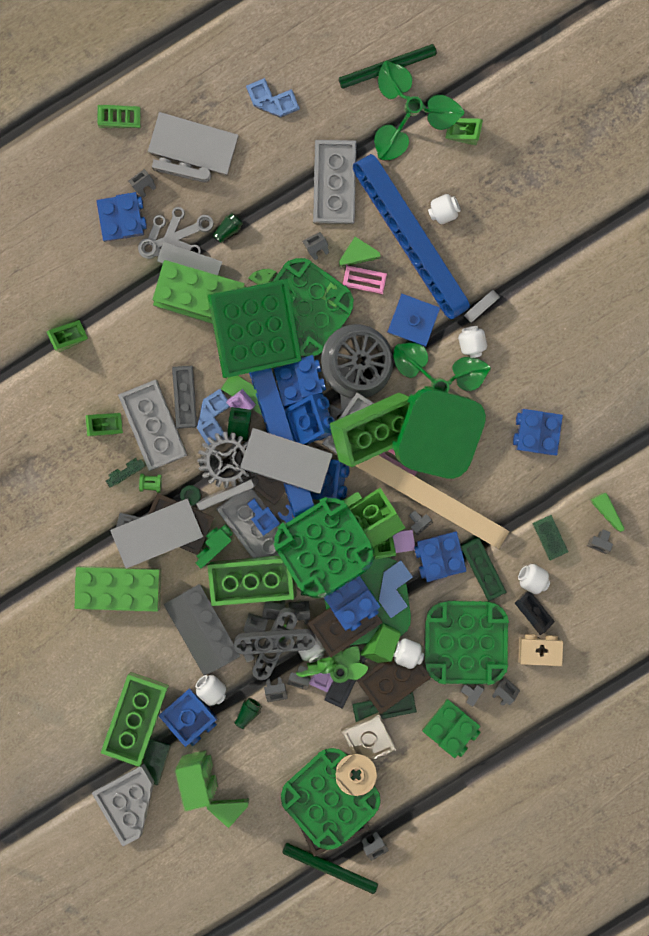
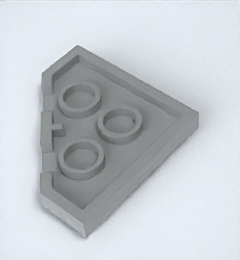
(126, 803)

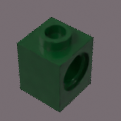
(239, 422)

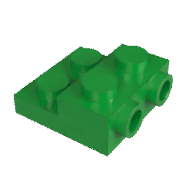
(216, 541)
(452, 729)

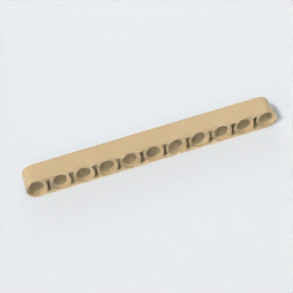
(433, 499)

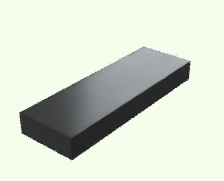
(184, 397)

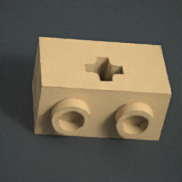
(551, 657)

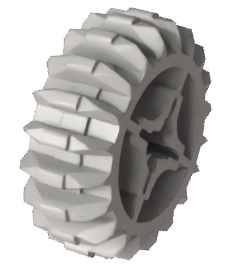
(210, 449)

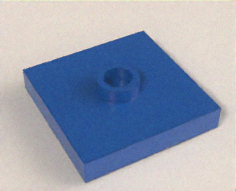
(413, 320)

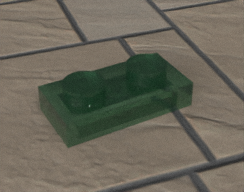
(118, 476)
(550, 537)
(156, 759)

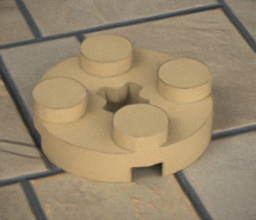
(368, 775)

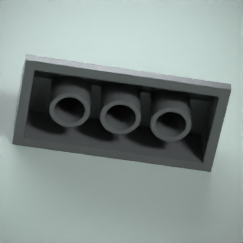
(201, 630)

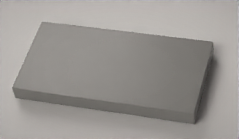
(193, 143)
(334, 182)
(152, 425)
(286, 461)
(238, 517)
(156, 533)

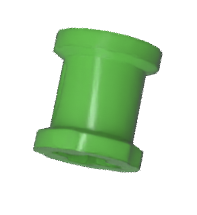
(150, 483)

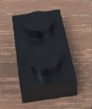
(534, 612)

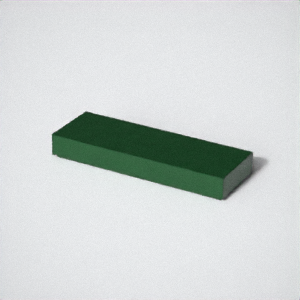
(483, 569)
(366, 708)

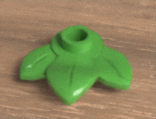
(349, 662)
(323, 666)

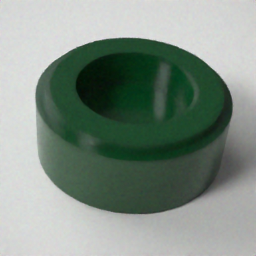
(192, 493)

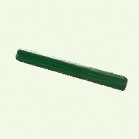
(373, 71)
(330, 868)

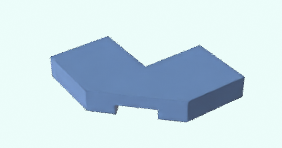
(278, 105)
(211, 407)
(389, 596)

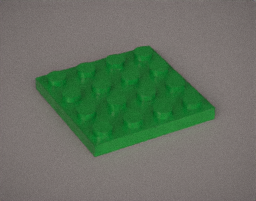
(254, 328)

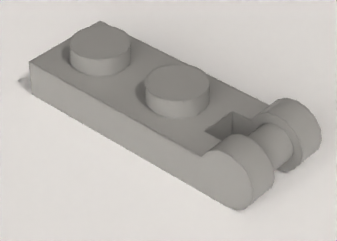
(182, 170)

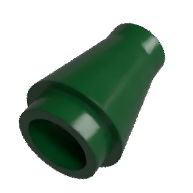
(228, 227)
(249, 711)

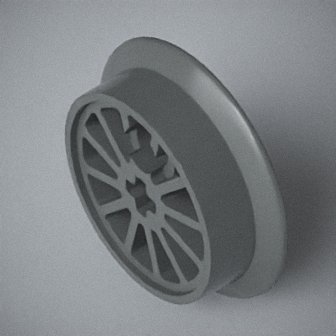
(331, 368)

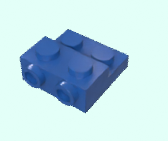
(121, 216)
(299, 380)
(309, 419)
(538, 432)
(334, 482)
(440, 556)
(352, 604)
(188, 718)

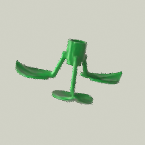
(442, 111)
(468, 371)

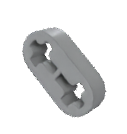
(481, 306)

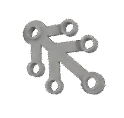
(171, 235)

